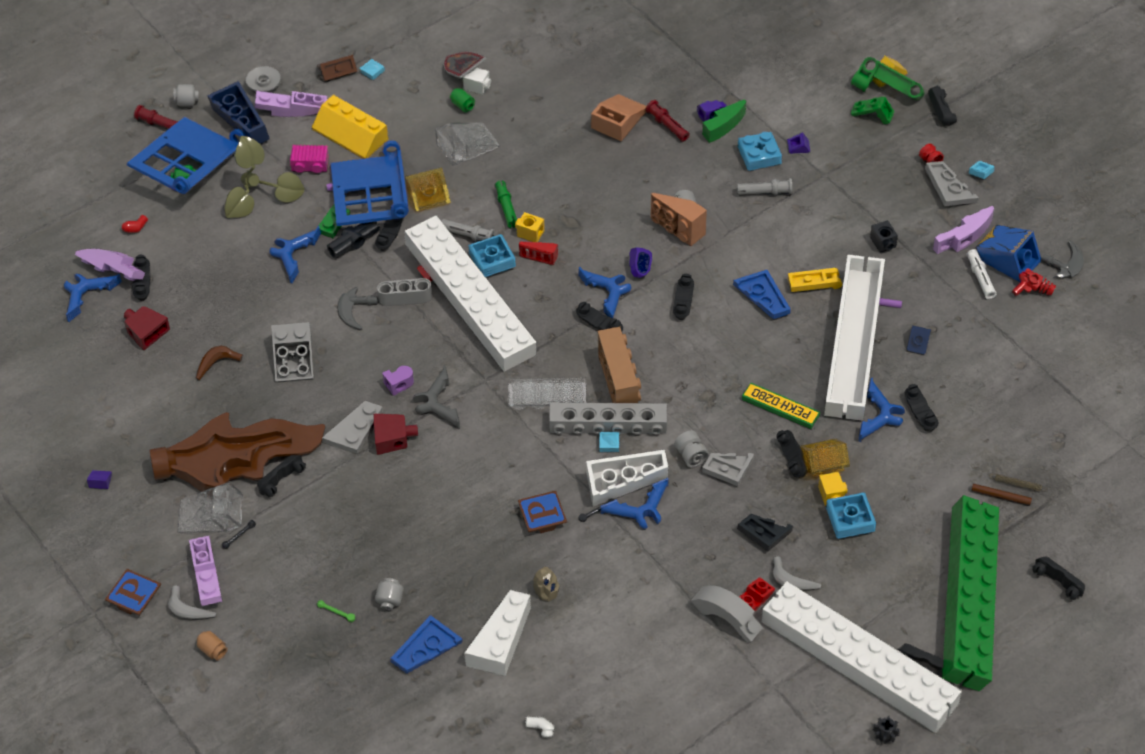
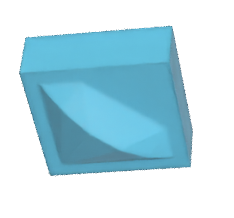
(372, 69)
(981, 169)
(609, 442)

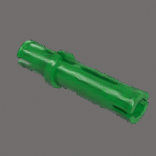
(504, 197)

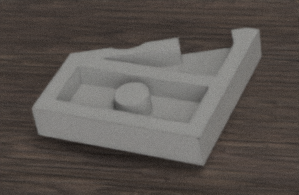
(728, 466)

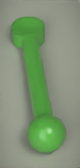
(350, 617)

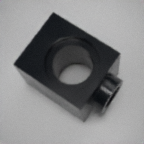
(883, 236)

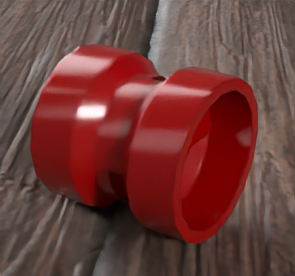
(929, 154)

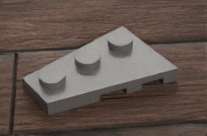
(947, 186)
(354, 429)

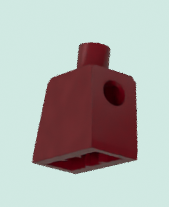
(145, 326)
(392, 432)

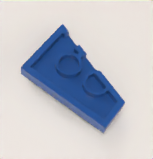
(425, 644)

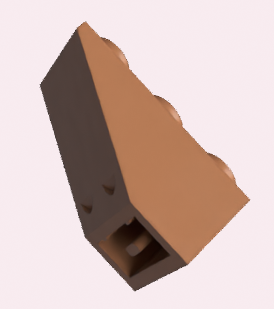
(616, 116)
(679, 217)

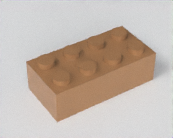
(617, 366)

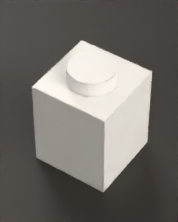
(477, 81)

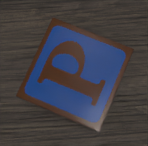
(542, 512)
(132, 592)

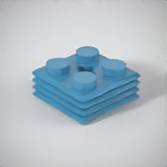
(759, 150)
(492, 255)
(861, 516)

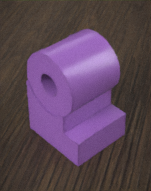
(398, 380)

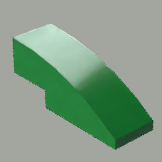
(723, 121)

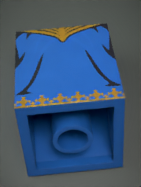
(1010, 250)

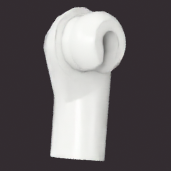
(542, 723)

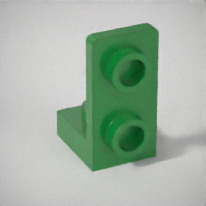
(878, 105)

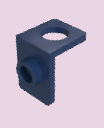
(918, 339)

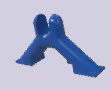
(288, 248)
(610, 284)
(82, 287)
(885, 416)
(642, 511)

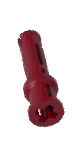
(662, 116)
(152, 117)

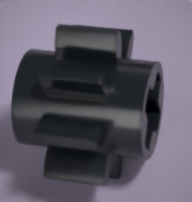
(886, 730)

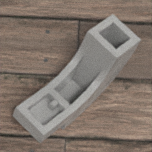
(730, 607)

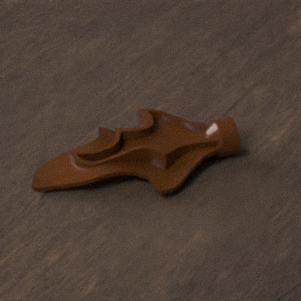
(226, 453)

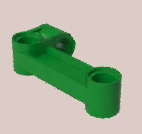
(887, 75)

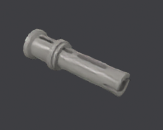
(773, 187)
(477, 233)

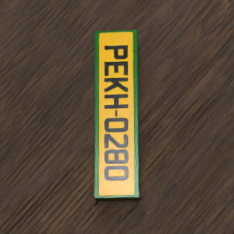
(781, 405)

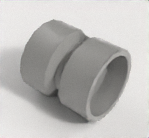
(691, 449)

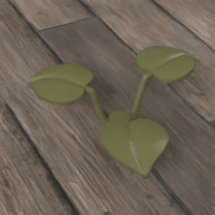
(247, 155)

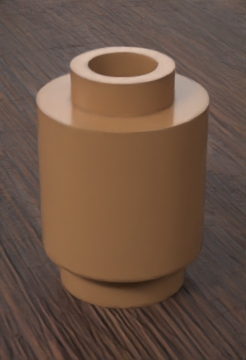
(211, 645)

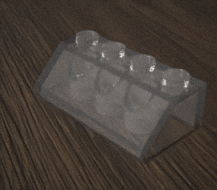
(543, 391)

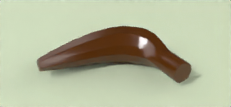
(213, 355)

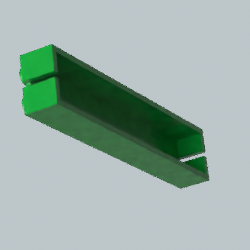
(971, 594)

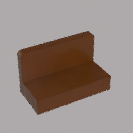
(338, 67)

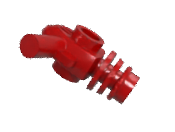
(1033, 281)

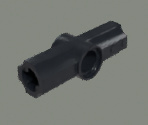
(352, 238)

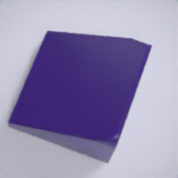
(798, 144)
(99, 479)

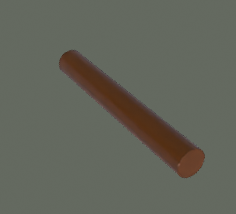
(1001, 494)

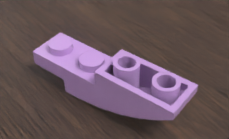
(289, 106)
(971, 229)
(111, 261)
(205, 570)

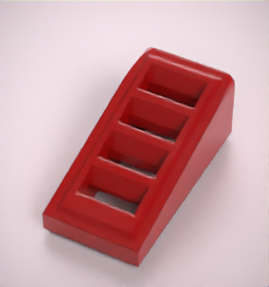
(539, 251)

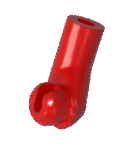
(134, 226)

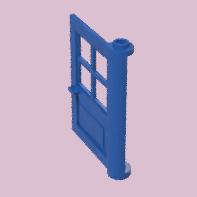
(192, 141)
(370, 174)

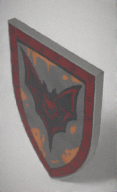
(462, 63)

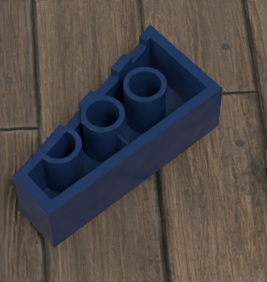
(238, 111)

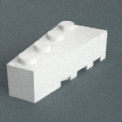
(624, 474)
(498, 639)

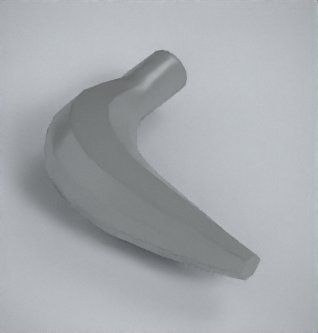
(782, 576)
(185, 611)

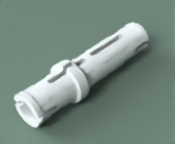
(978, 267)

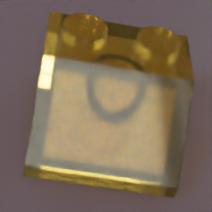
(427, 189)
(825, 456)

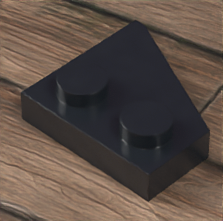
(763, 531)

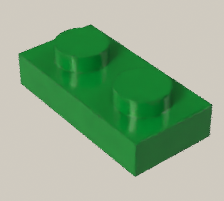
(328, 225)

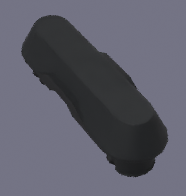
(941, 107)
(388, 233)
(141, 287)
(683, 296)
(596, 318)
(920, 408)
(793, 453)
(284, 469)
(1074, 586)
(921, 655)

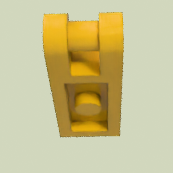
(814, 279)

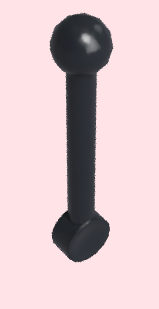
(583, 517)
(251, 524)

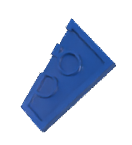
(764, 293)

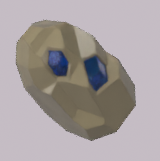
(546, 584)

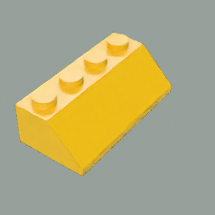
(350, 127)

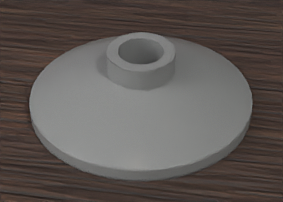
(263, 79)

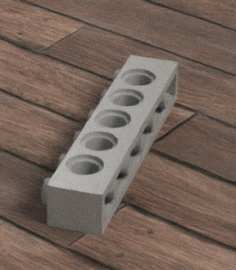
(608, 417)

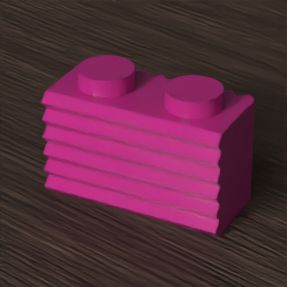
(309, 158)

